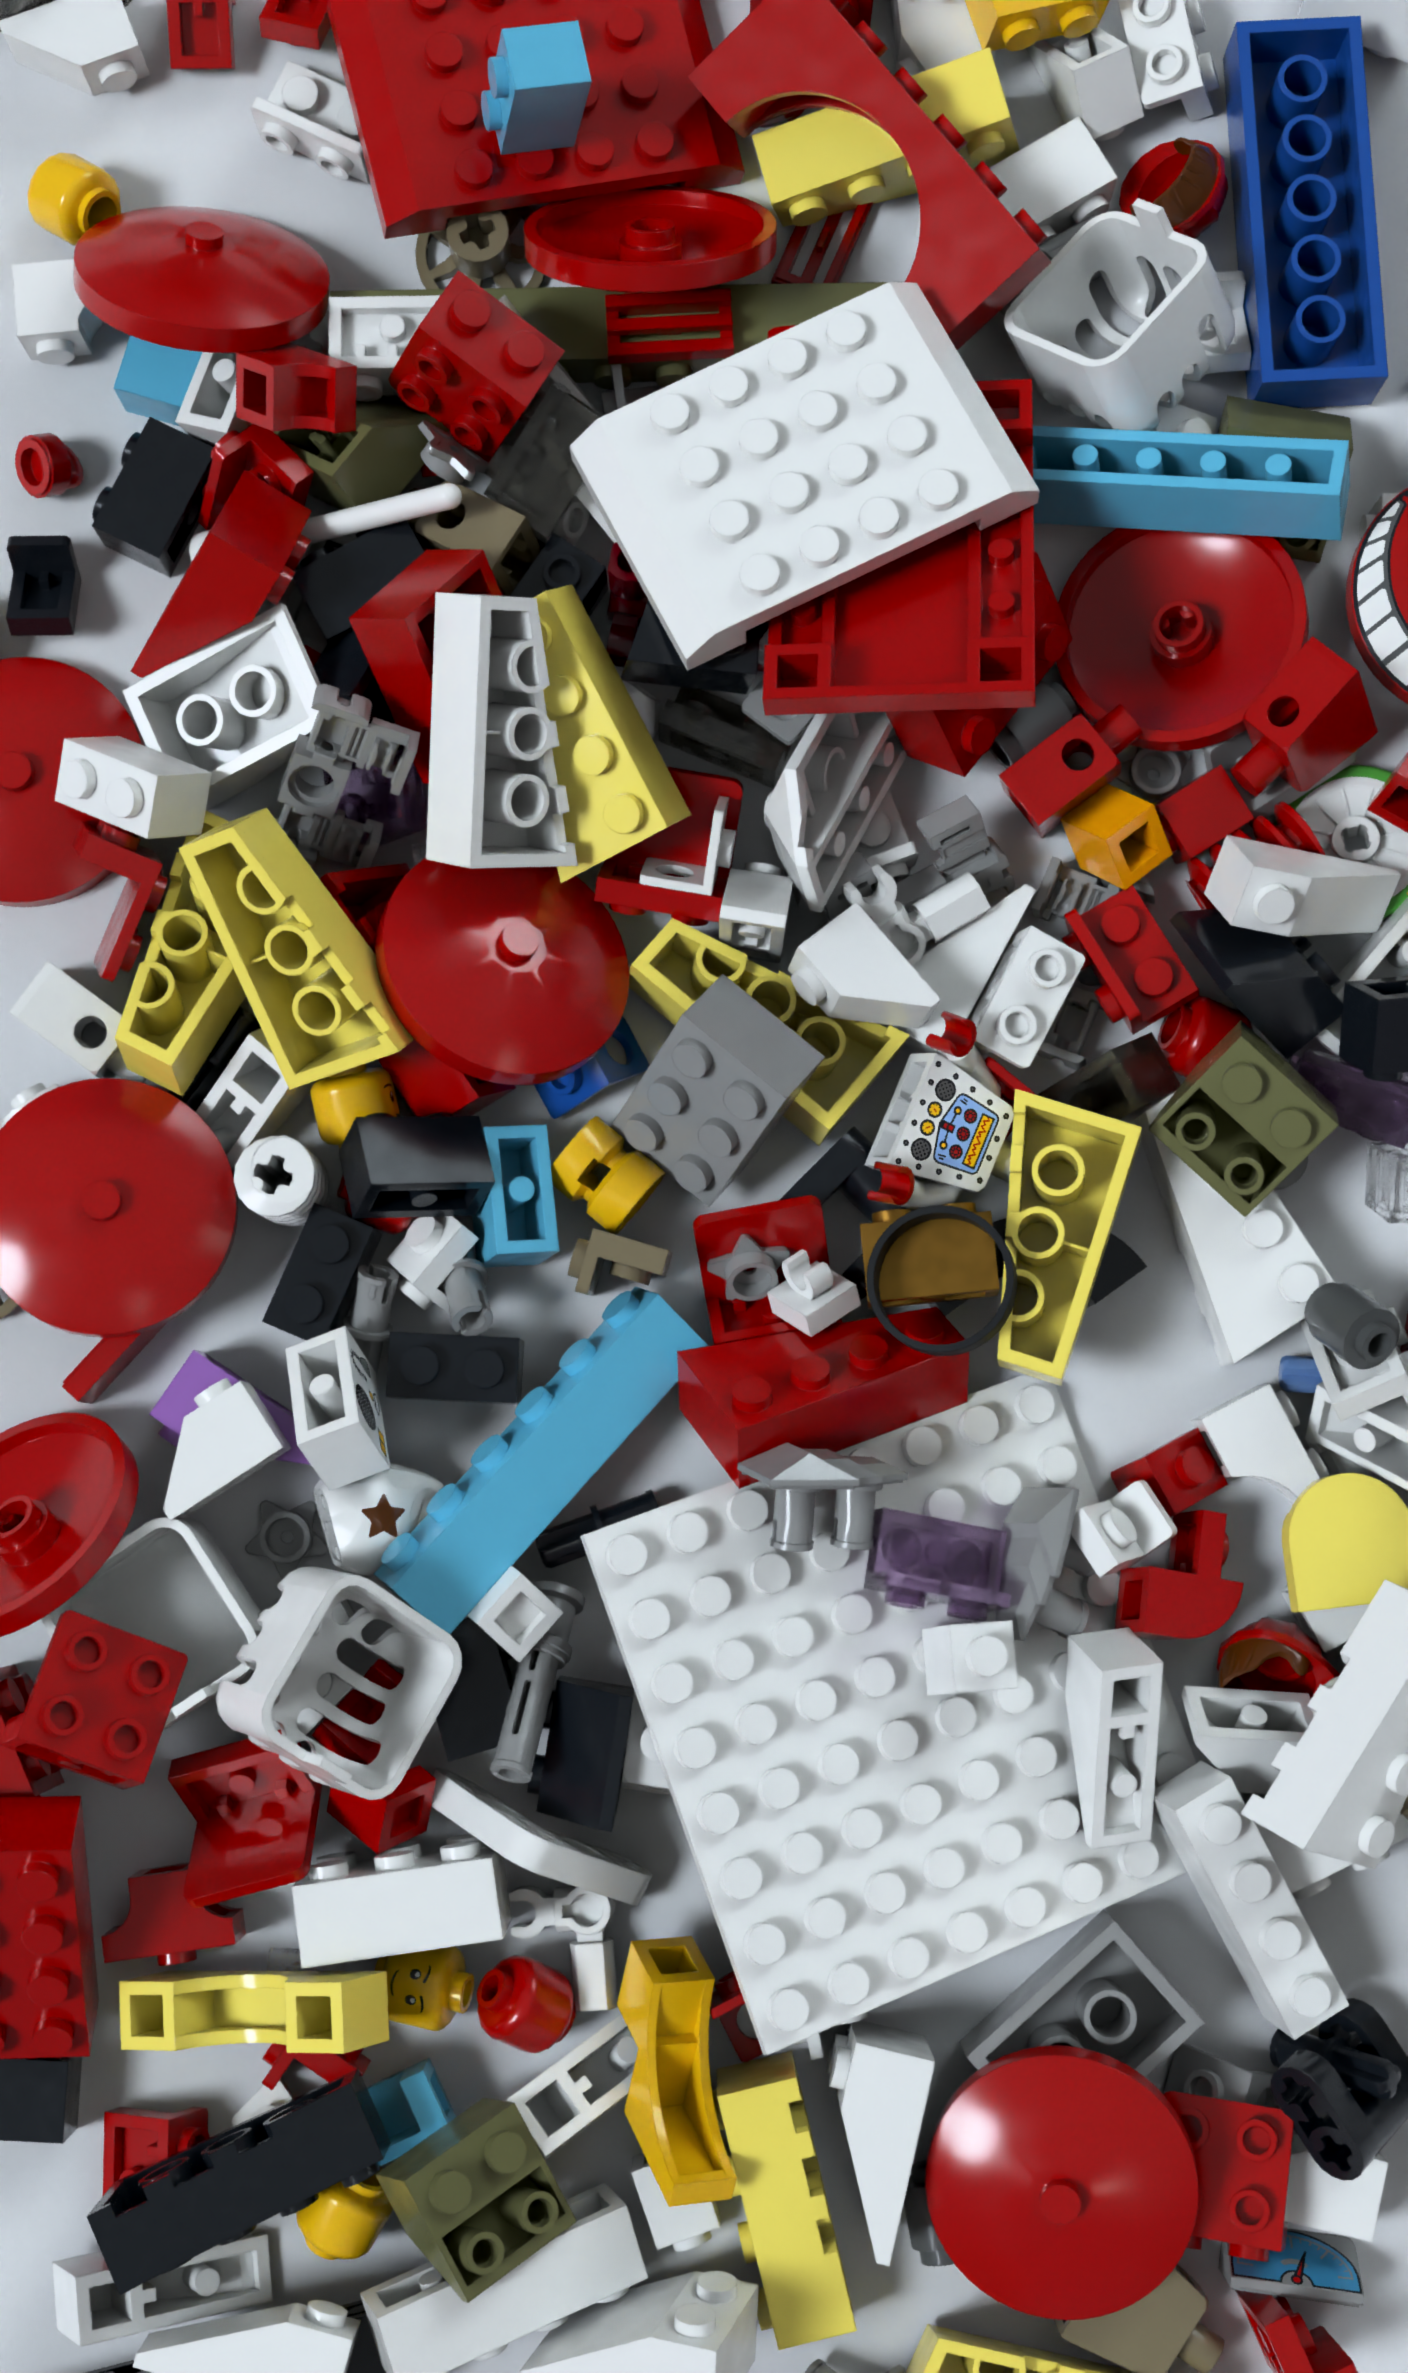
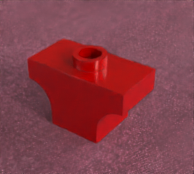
(295, 390)
(165, 1924)

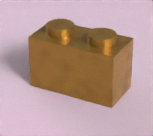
(933, 1259)

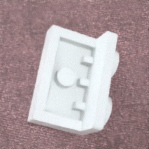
(1168, 54)

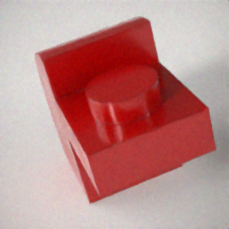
(1189, 1595)

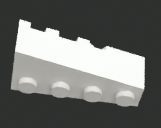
(491, 739)
(1246, 1270)
(1351, 1765)

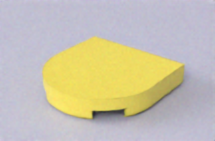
(1344, 1542)

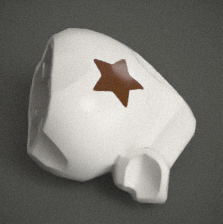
(371, 1513)

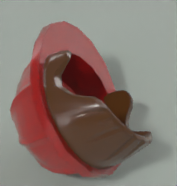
(1181, 178)
(1273, 1658)

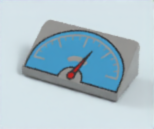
(1308, 2268)

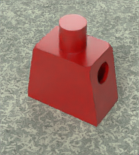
(1305, 721)
(1048, 788)

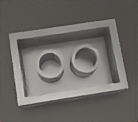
(716, 1090)
(1092, 1997)

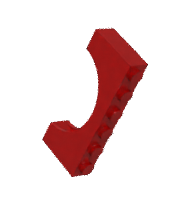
(809, 56)

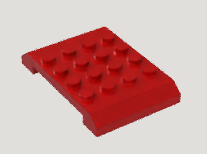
(418, 112)
(925, 629)

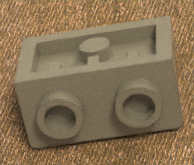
(629, 1260)

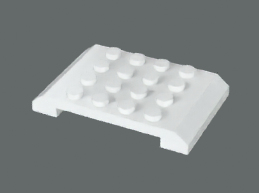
(799, 467)

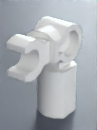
(932, 916)
(592, 1952)

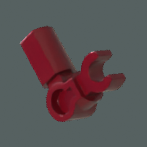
(624, 608)

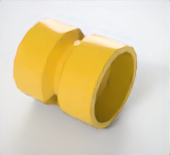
(621, 1191)

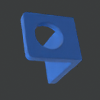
(598, 1073)

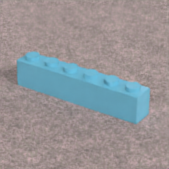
(1191, 482)
(539, 1459)

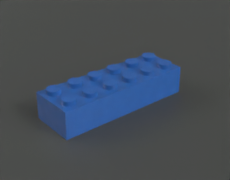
(1305, 211)

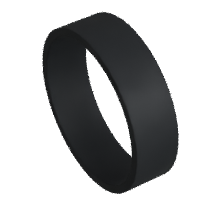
(910, 1220)

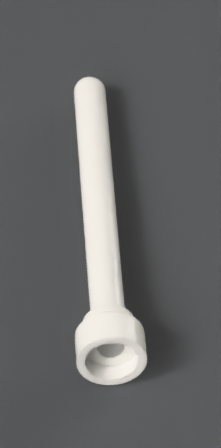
(370, 515)

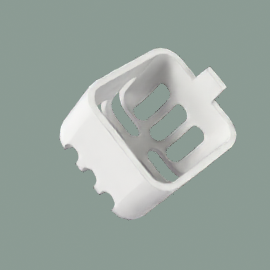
(1165, 348)
(302, 1644)

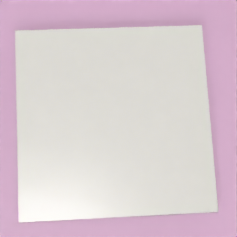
(826, 1798)

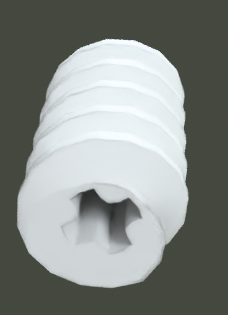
(278, 1158)

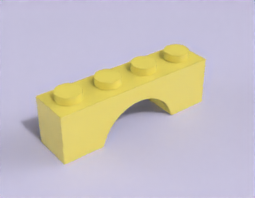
(291, 2008)

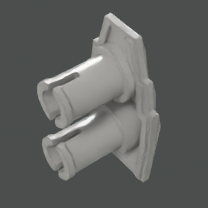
(801, 1473)
(1034, 1555)

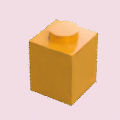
(1116, 836)

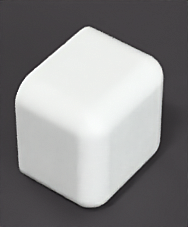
(179, 1592)

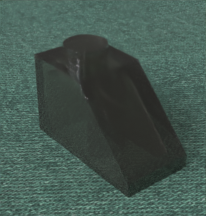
(1119, 1081)

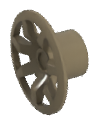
(478, 248)

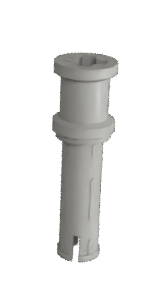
(533, 1688)

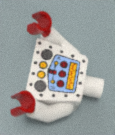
(942, 1125)

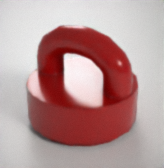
(47, 465)

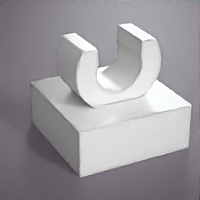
(812, 1295)
(515, 1614)

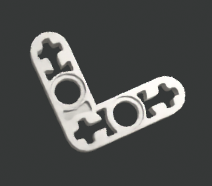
(536, 1847)

